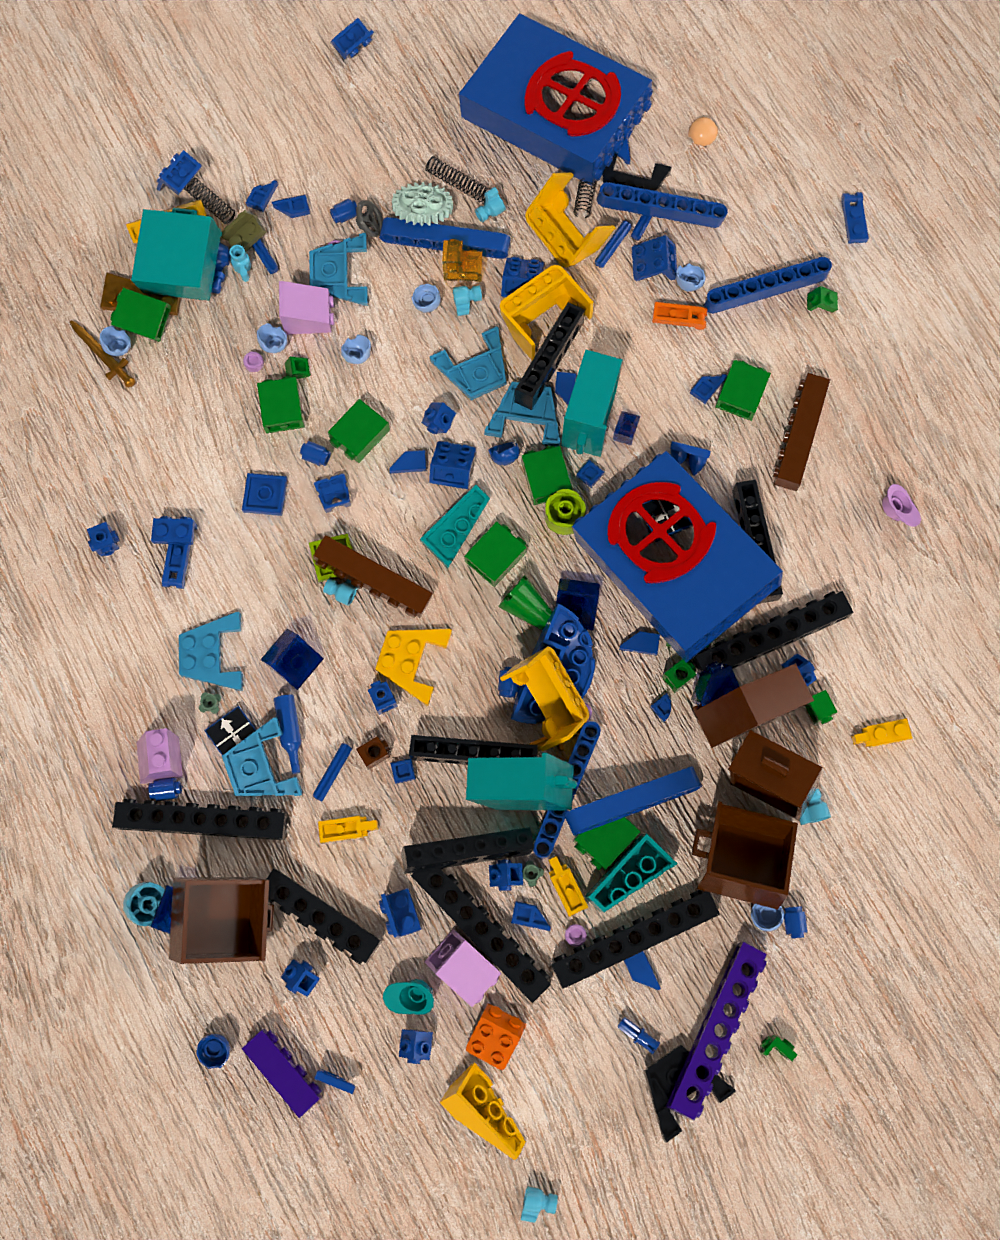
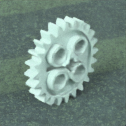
(422, 203)

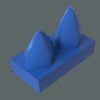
(696, 459)

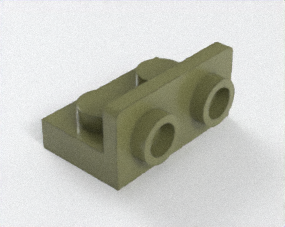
(244, 230)

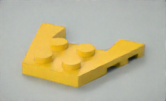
(402, 656)

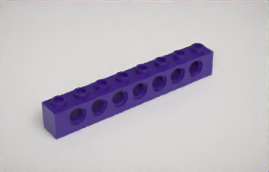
(706, 1036)

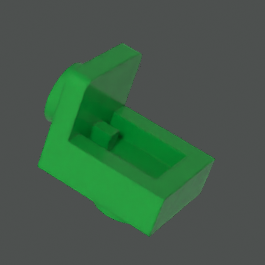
(822, 298)
(784, 1047)

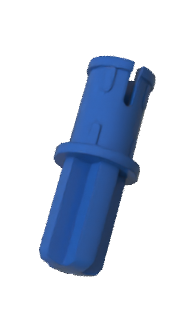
(638, 1035)

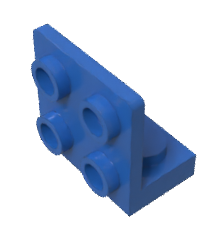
(178, 173)
(654, 258)
(519, 272)
(451, 465)
(400, 913)

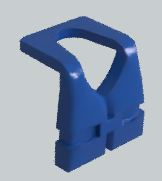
(333, 488)

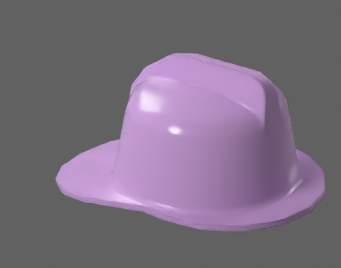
(899, 506)

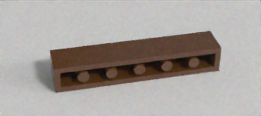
(802, 432)
(372, 576)

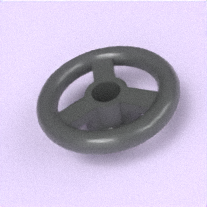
(367, 220)

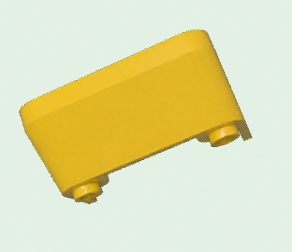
(556, 230)
(535, 298)
(554, 694)

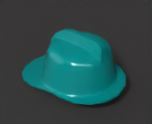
(409, 997)

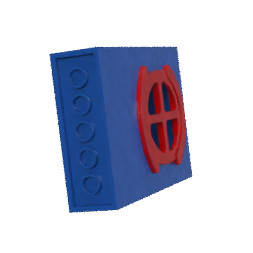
(508, 99)
(701, 589)

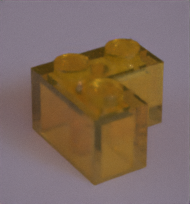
(461, 264)

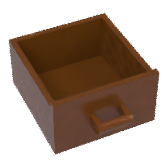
(753, 705)
(774, 775)
(746, 856)
(219, 919)

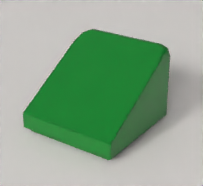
(297, 367)

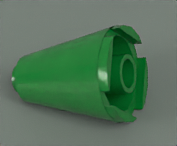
(526, 604)

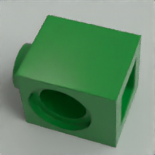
(676, 683)
(821, 708)

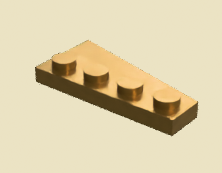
(114, 284)

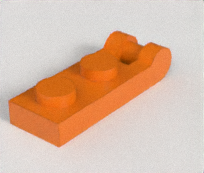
(679, 315)

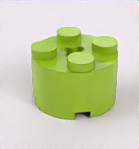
(562, 501)

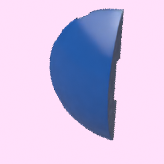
(573, 648)

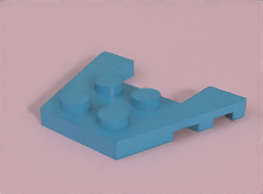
(330, 270)
(479, 373)
(541, 414)
(202, 656)
(250, 768)

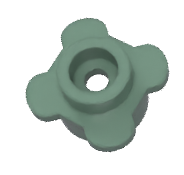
(205, 698)
(537, 872)

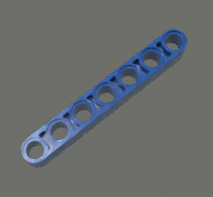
(652, 206)
(431, 237)
(774, 279)
(575, 760)
(632, 800)

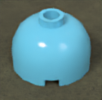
(142, 902)

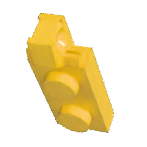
(884, 733)
(345, 829)
(566, 887)

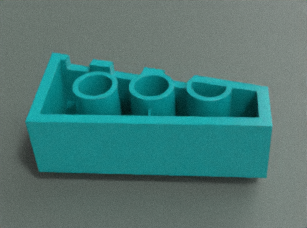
(632, 871)

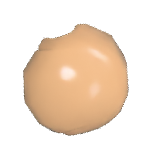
(703, 131)

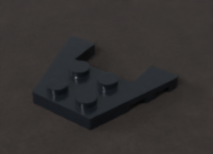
(658, 176)
(661, 1080)

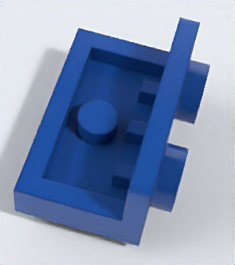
(351, 39)
(173, 531)

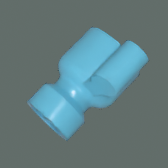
(492, 207)
(240, 261)
(463, 296)
(343, 592)
(816, 810)
(535, 1201)

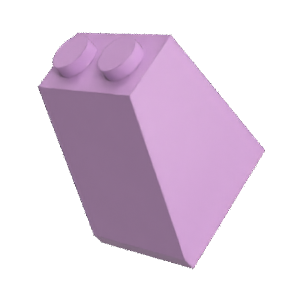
(305, 308)
(159, 756)
(462, 968)

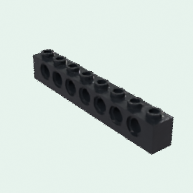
(839, 609)
(125, 811)
(706, 910)
(532, 989)

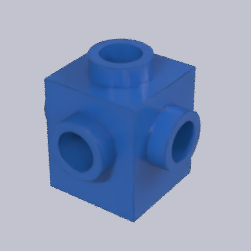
(438, 418)
(103, 539)
(805, 667)
(505, 875)
(300, 977)
(415, 1045)

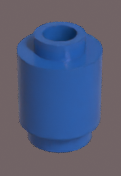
(343, 211)
(315, 453)
(507, 687)
(165, 789)
(795, 922)

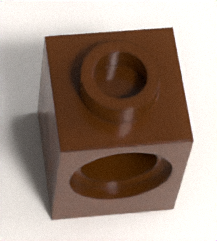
(364, 750)

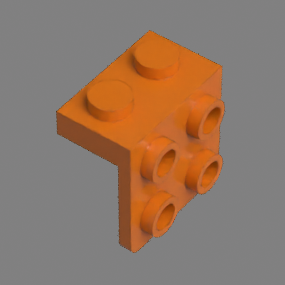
(495, 1037)

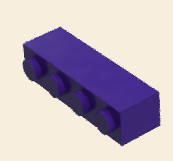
(282, 1072)

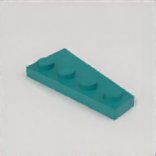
(453, 528)

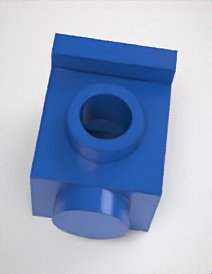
(382, 704)

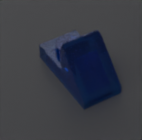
(626, 428)

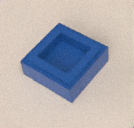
(590, 474)
(403, 771)

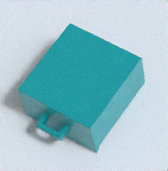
(176, 254)
(591, 403)
(521, 783)

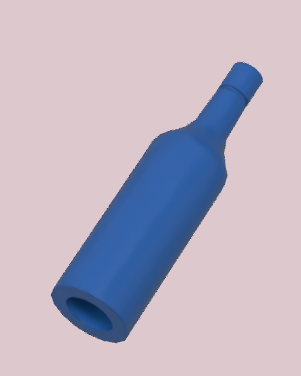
(288, 720)

